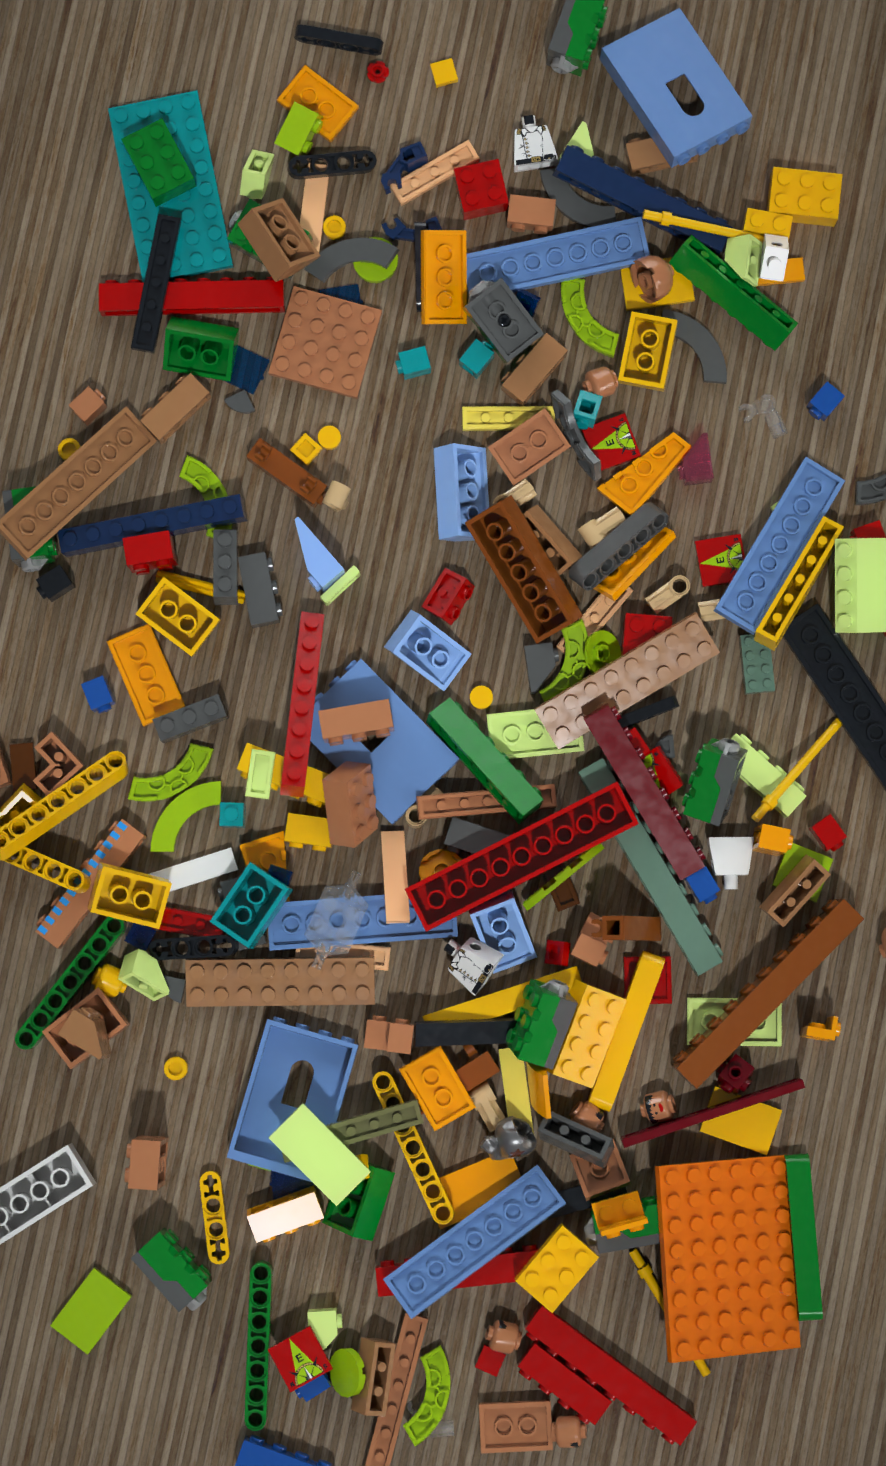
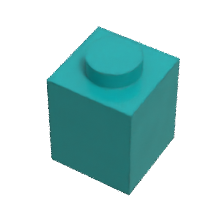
(477, 358)
(413, 363)
(232, 815)

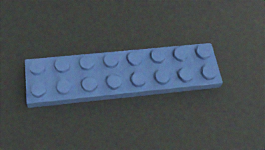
(560, 256)
(779, 545)
(293, 918)
(474, 1241)

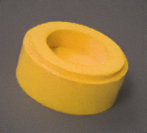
(334, 227)
(329, 437)
(68, 447)
(481, 697)
(175, 1068)

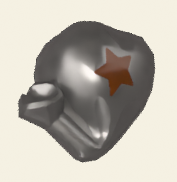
(511, 1139)

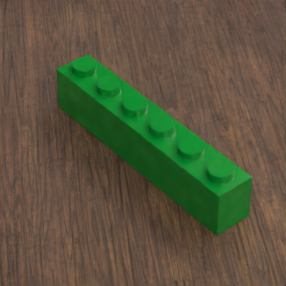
(733, 293)
(484, 760)

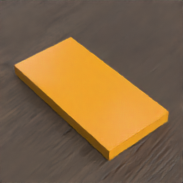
(443, 276)
(145, 674)
(473, 1186)

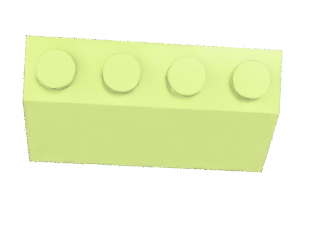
(860, 585)

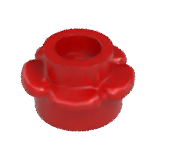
(373, 76)

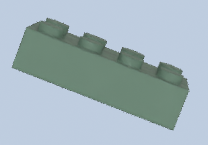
(756, 666)

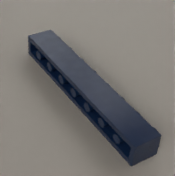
(633, 195)
(176, 519)

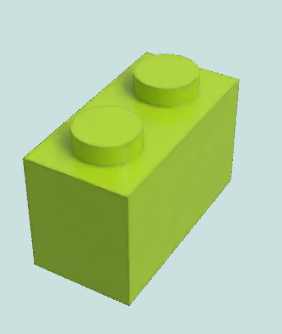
(299, 130)

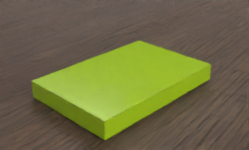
(91, 1310)

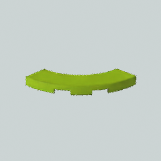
(582, 322)
(205, 482)
(574, 661)
(174, 781)
(180, 810)
(562, 876)
(435, 1399)

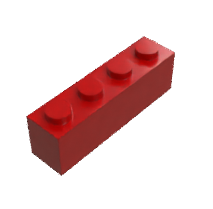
(564, 1383)

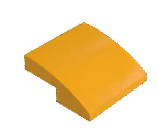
(539, 1089)

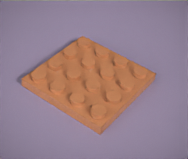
(325, 342)

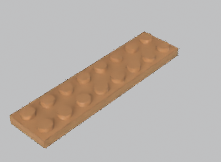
(75, 483)
(628, 678)
(279, 981)

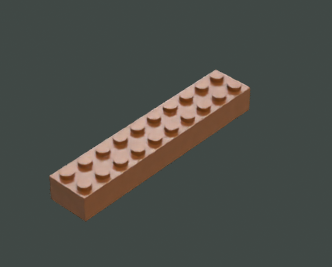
(766, 992)

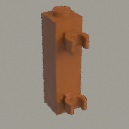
(287, 473)
(629, 928)
(477, 1070)

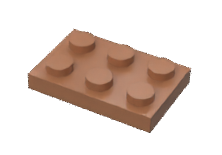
(529, 446)
(515, 1426)

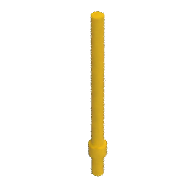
(667, 219)
(770, 800)
(645, 1271)

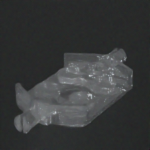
(343, 901)

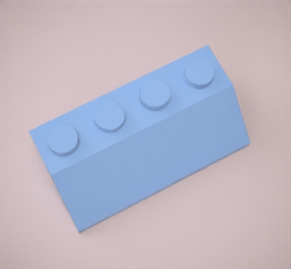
(459, 488)

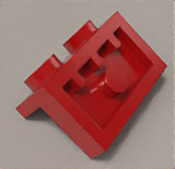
(448, 596)

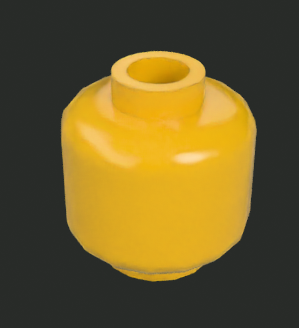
(107, 980)

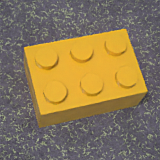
(805, 195)
(647, 351)
(178, 617)
(129, 895)
(556, 1268)

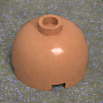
(653, 277)

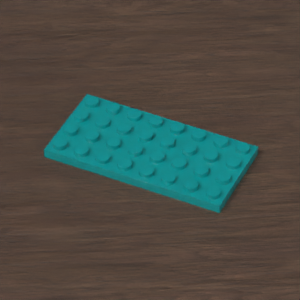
(202, 234)

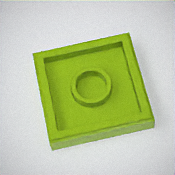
(793, 857)

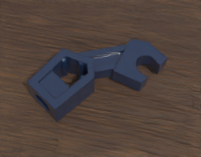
(394, 173)
(403, 233)

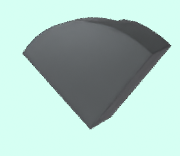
(240, 403)
(667, 746)
(176, 988)

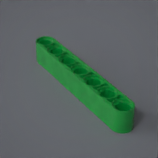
(60, 986)
(804, 1237)
(253, 1356)

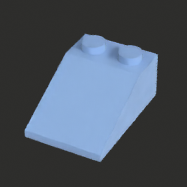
(321, 565)
(427, 650)
(503, 929)

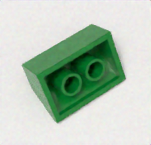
(200, 348)
(362, 1207)

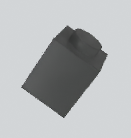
(539, 663)

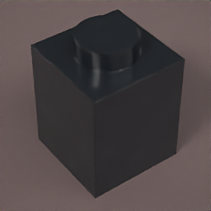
(54, 584)

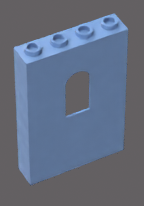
(658, 54)
(404, 762)
(262, 1105)

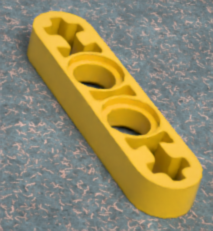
(212, 1217)

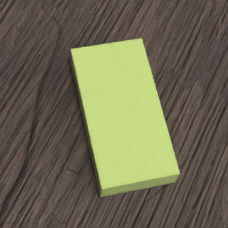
(340, 585)
(260, 774)

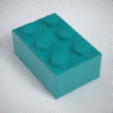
(251, 905)

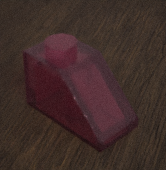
(697, 464)

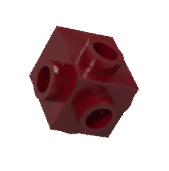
(735, 1075)

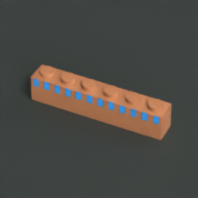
(72, 906)

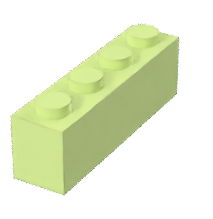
(765, 777)

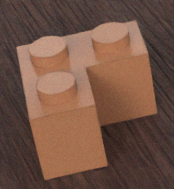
(62, 761)
(590, 948)
(389, 1036)

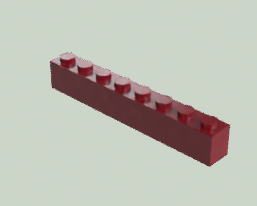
(644, 791)

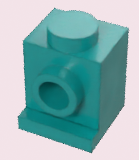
(586, 409)

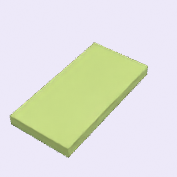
(524, 735)
(702, 1010)
(319, 1154)

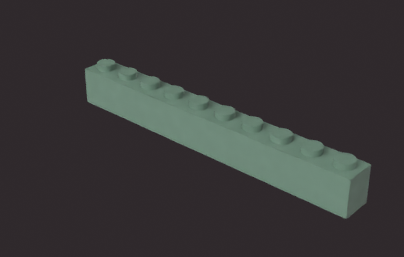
(658, 879)

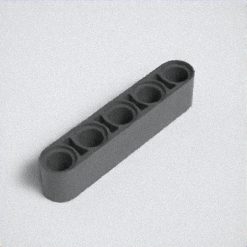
(618, 546)

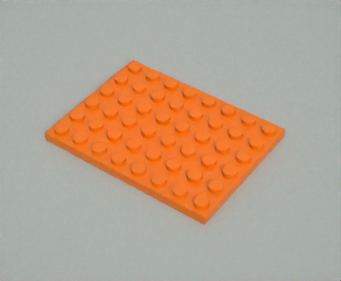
(726, 1258)

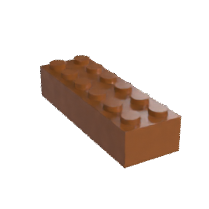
(523, 569)

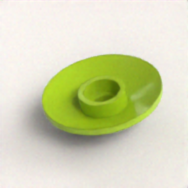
(601, 650)

